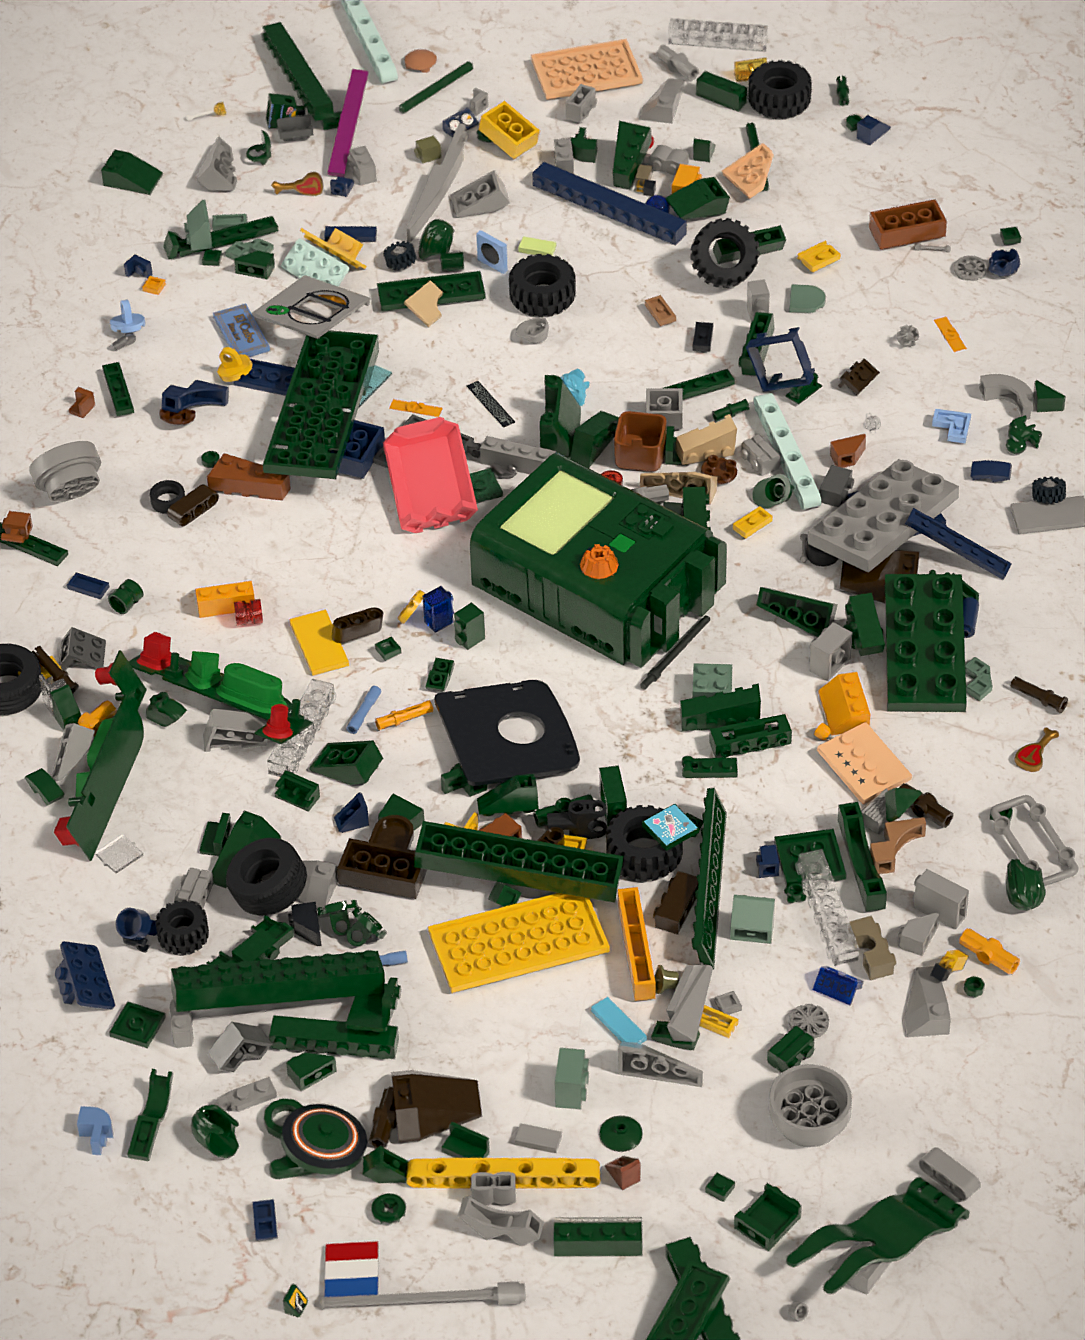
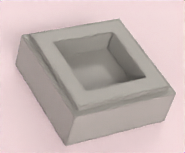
(728, 1003)

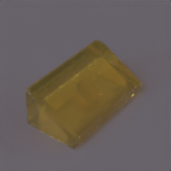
(743, 68)

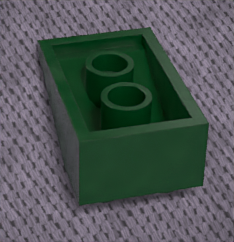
(130, 173)
(348, 761)

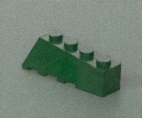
(804, 612)

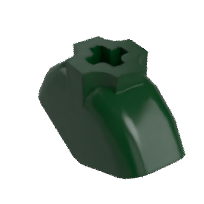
(164, 709)

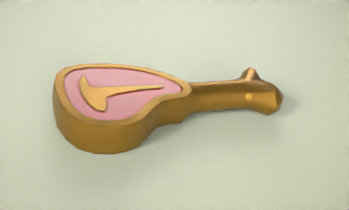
(309, 185)
(1030, 755)

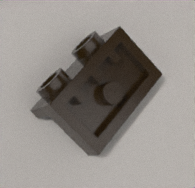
(860, 376)

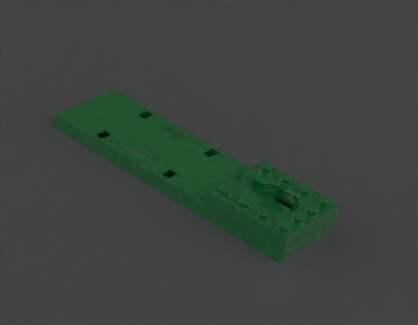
(327, 377)

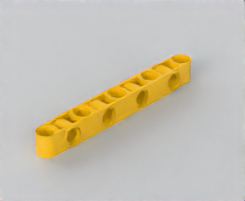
(527, 1171)

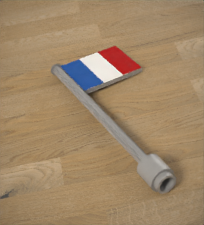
(353, 1281)

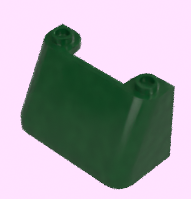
(564, 417)

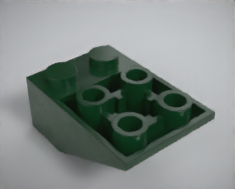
(699, 199)
(513, 795)

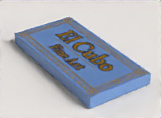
(241, 330)

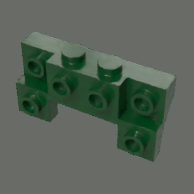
(263, 944)

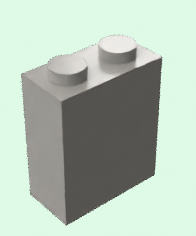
(941, 896)

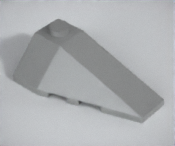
(648, 1063)

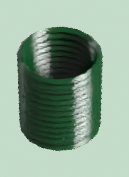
(452, 261)

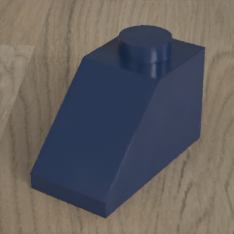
(871, 129)

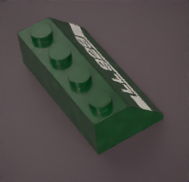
(597, 1236)

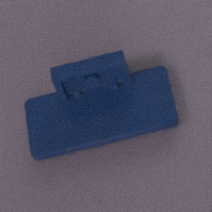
(83, 976)

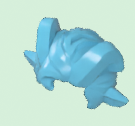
(576, 385)

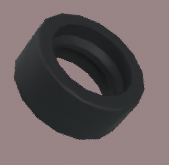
(165, 487)

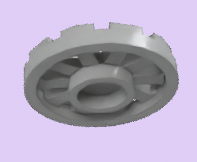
(970, 269)
(810, 1021)

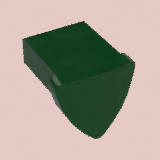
(171, 244)

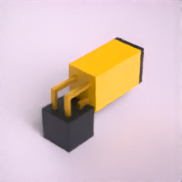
(952, 961)

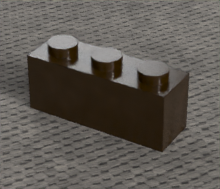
(676, 903)

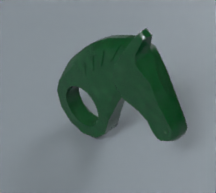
(282, 1167)

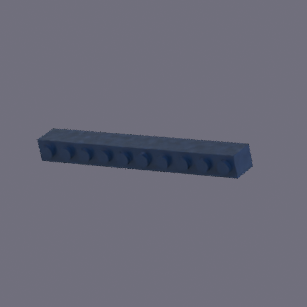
(609, 203)

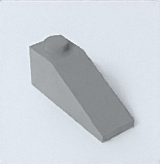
(73, 747)

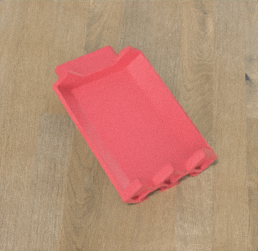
(429, 475)

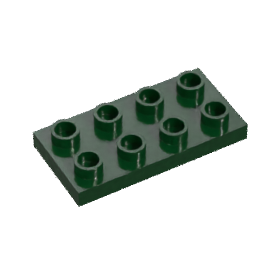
(925, 643)

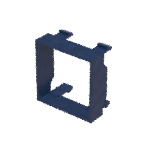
(774, 383)

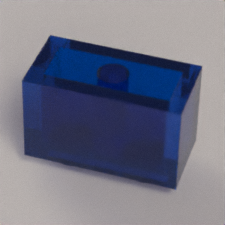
(438, 608)

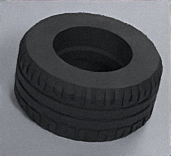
(24, 689)
(276, 892)

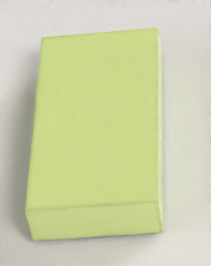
(536, 246)

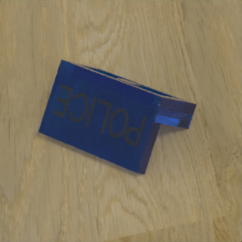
(837, 984)

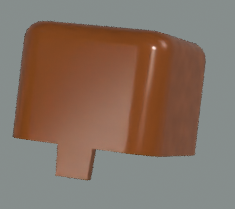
(640, 441)

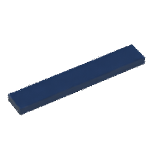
(958, 543)

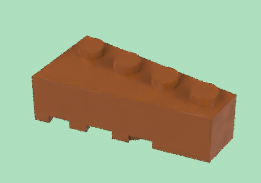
(247, 478)

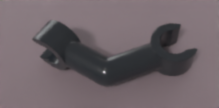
(139, 944)

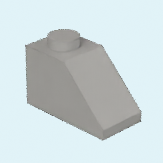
(918, 933)

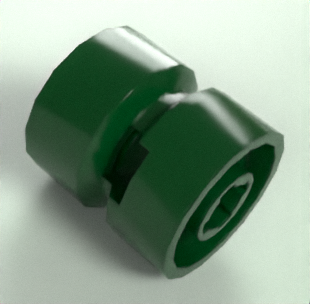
(125, 596)

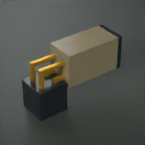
(644, 181)

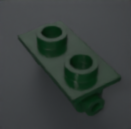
(801, 393)

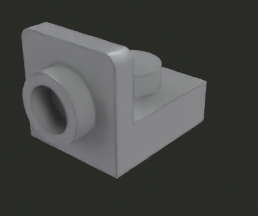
(479, 101)

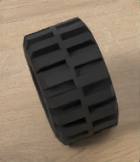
(180, 915)

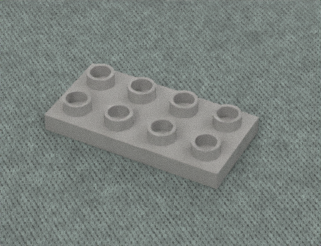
(874, 518)

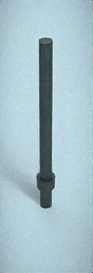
(655, 673)

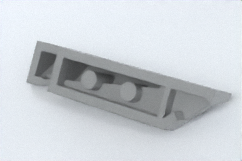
(688, 1002)

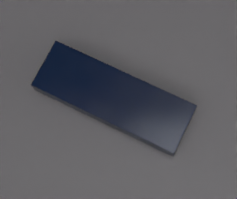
(359, 233)

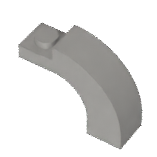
(1008, 388)

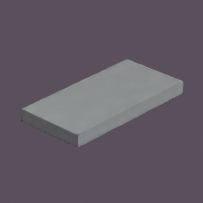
(1041, 517)

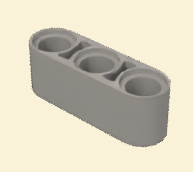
(949, 1174)

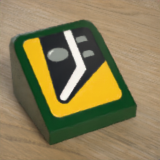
(294, 1301)

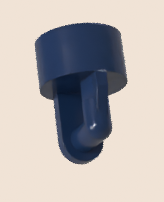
(135, 924)

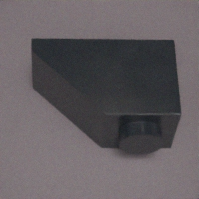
(306, 922)

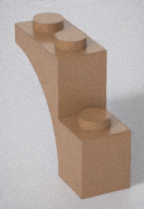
(896, 835)

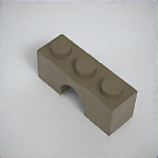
(879, 960)

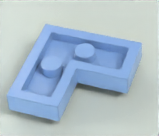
(956, 422)

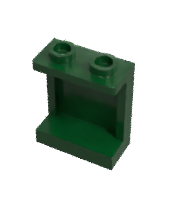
(768, 1217)

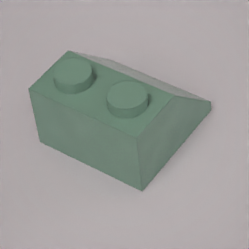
(198, 227)

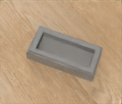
(538, 1138)

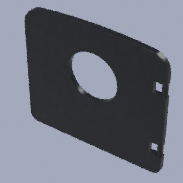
(481, 748)

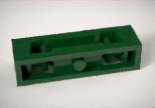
(750, 736)

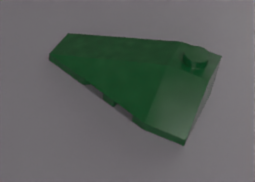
(245, 831)

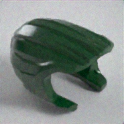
(435, 239)
(1024, 885)
(215, 1130)

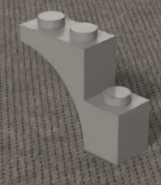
(489, 1222)

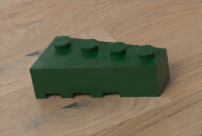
(630, 150)
(721, 709)

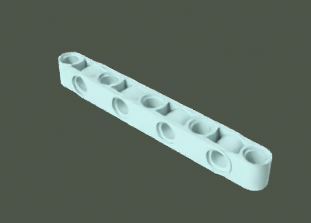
(370, 40)
(786, 446)

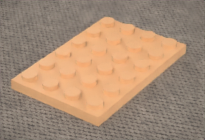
(594, 65)

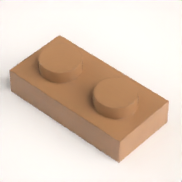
(660, 310)

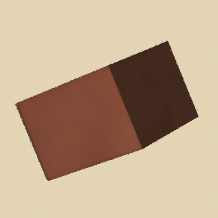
(625, 1171)

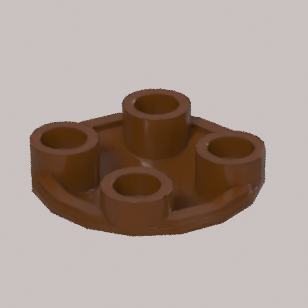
(183, 417)
(723, 469)

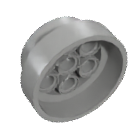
(67, 471)
(810, 1104)

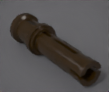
(52, 668)
(1047, 697)

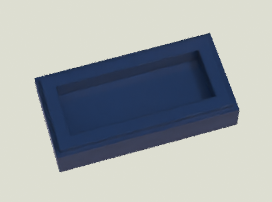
(88, 585)

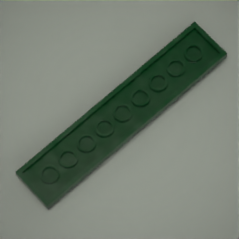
(709, 878)

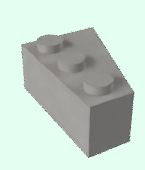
(232, 729)

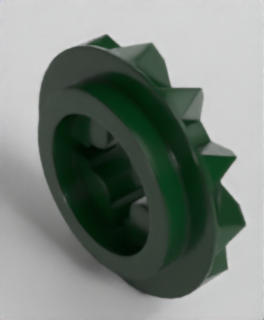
(391, 1201)

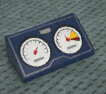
(463, 117)

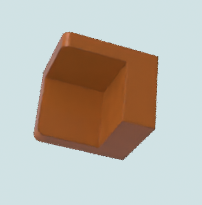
(84, 402)

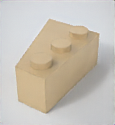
(715, 439)

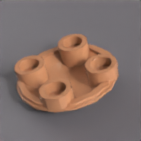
(420, 60)

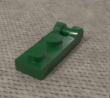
(709, 767)

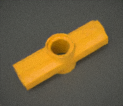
(93, 720)
(989, 951)

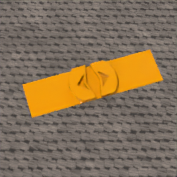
(950, 334)
(414, 407)

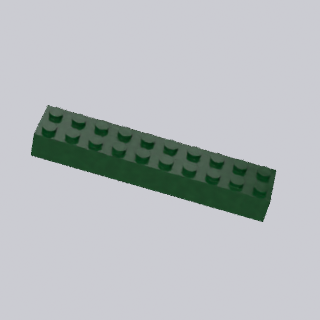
(518, 861)
(277, 981)

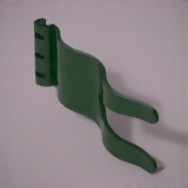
(892, 1224)

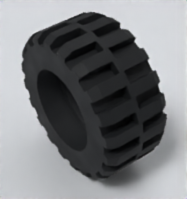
(779, 89)
(736, 233)
(542, 299)
(640, 862)

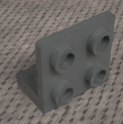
(83, 648)

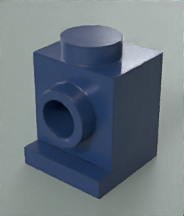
(767, 861)

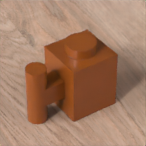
(16, 526)

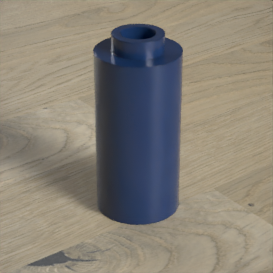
(970, 614)

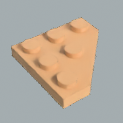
(750, 171)

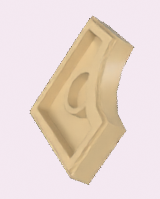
(424, 303)

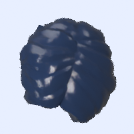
(1004, 262)

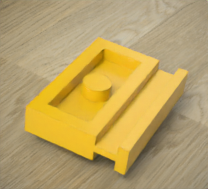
(818, 256)

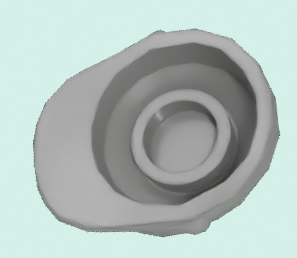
(533, 330)

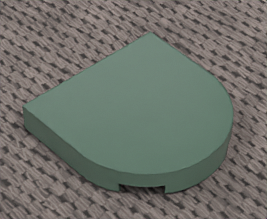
(806, 298)

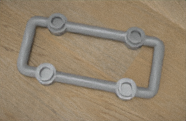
(1037, 814)

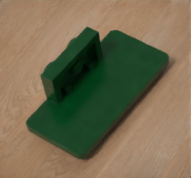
(374, 1011)

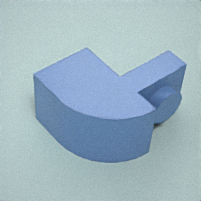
(96, 1124)

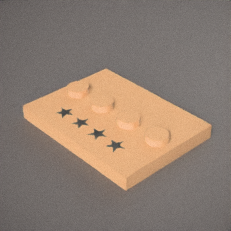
(864, 762)

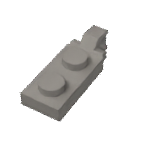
(248, 1095)

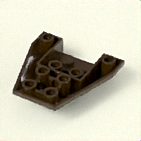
(861, 582)
(432, 1101)

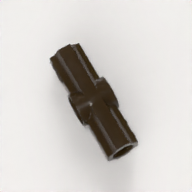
(927, 806)
(383, 1120)

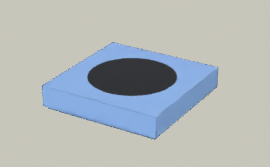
(492, 251)

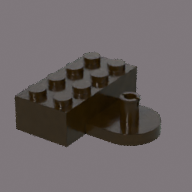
(384, 861)

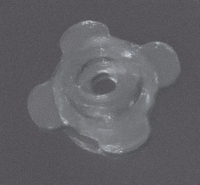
(872, 423)

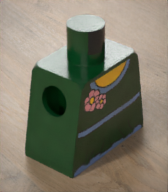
(281, 107)

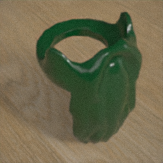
(265, 146)

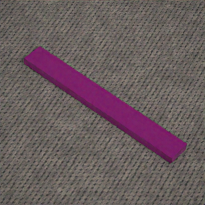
(348, 123)

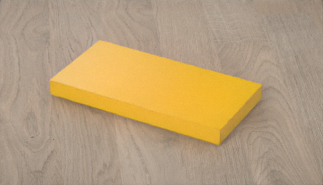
(314, 638)

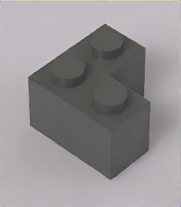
(238, 1043)

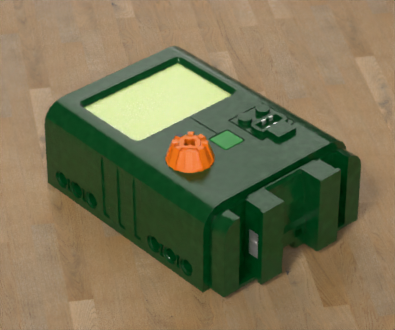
(597, 561)

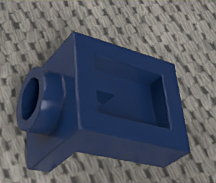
(341, 186)
(138, 265)

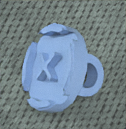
(127, 321)

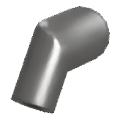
(127, 339)
(503, 472)

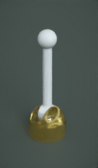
(219, 109)

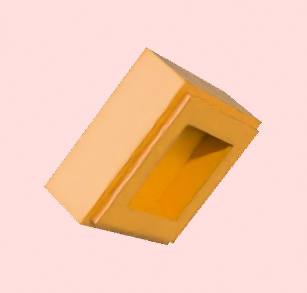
(154, 285)

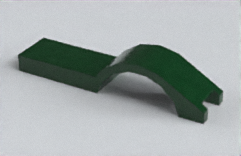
(149, 1121)

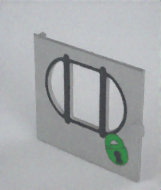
(280, 307)

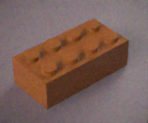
(907, 224)

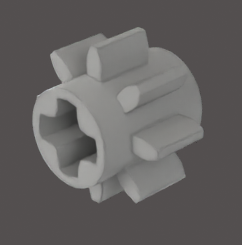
(907, 335)

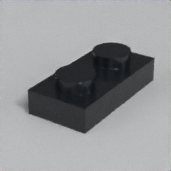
(703, 336)

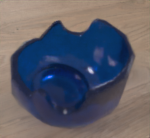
(659, 202)

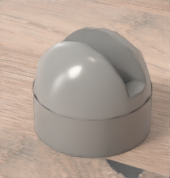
(801, 1308)

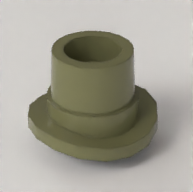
(665, 979)

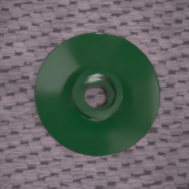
(618, 1139)

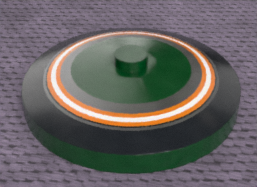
(323, 1139)

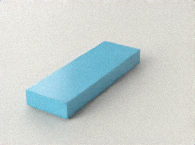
(618, 1022)

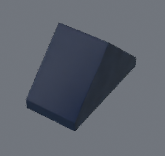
(353, 815)

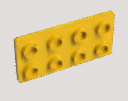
(339, 245)

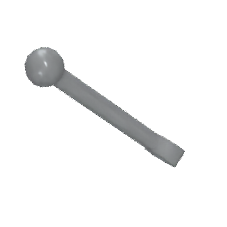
(918, 246)
(803, 537)

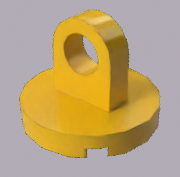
(233, 367)

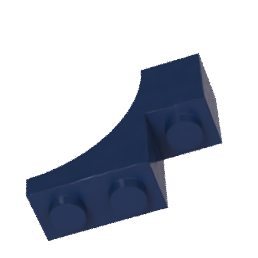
(198, 393)

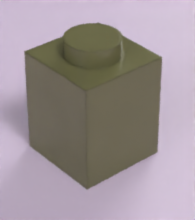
(428, 149)

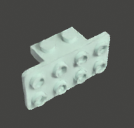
(314, 262)

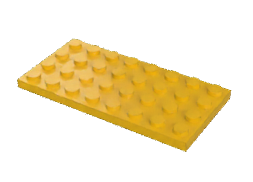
(517, 940)

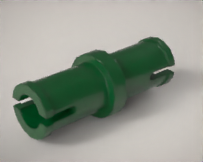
(842, 90)
(731, 409)

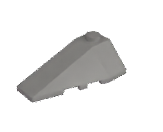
(664, 102)
(217, 168)
(320, 882)
(927, 1006)
(868, 1276)

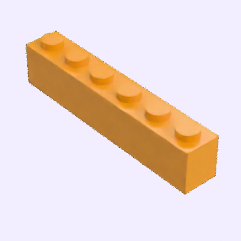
(636, 944)

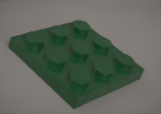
(792, 845)

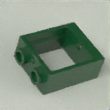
(612, 791)

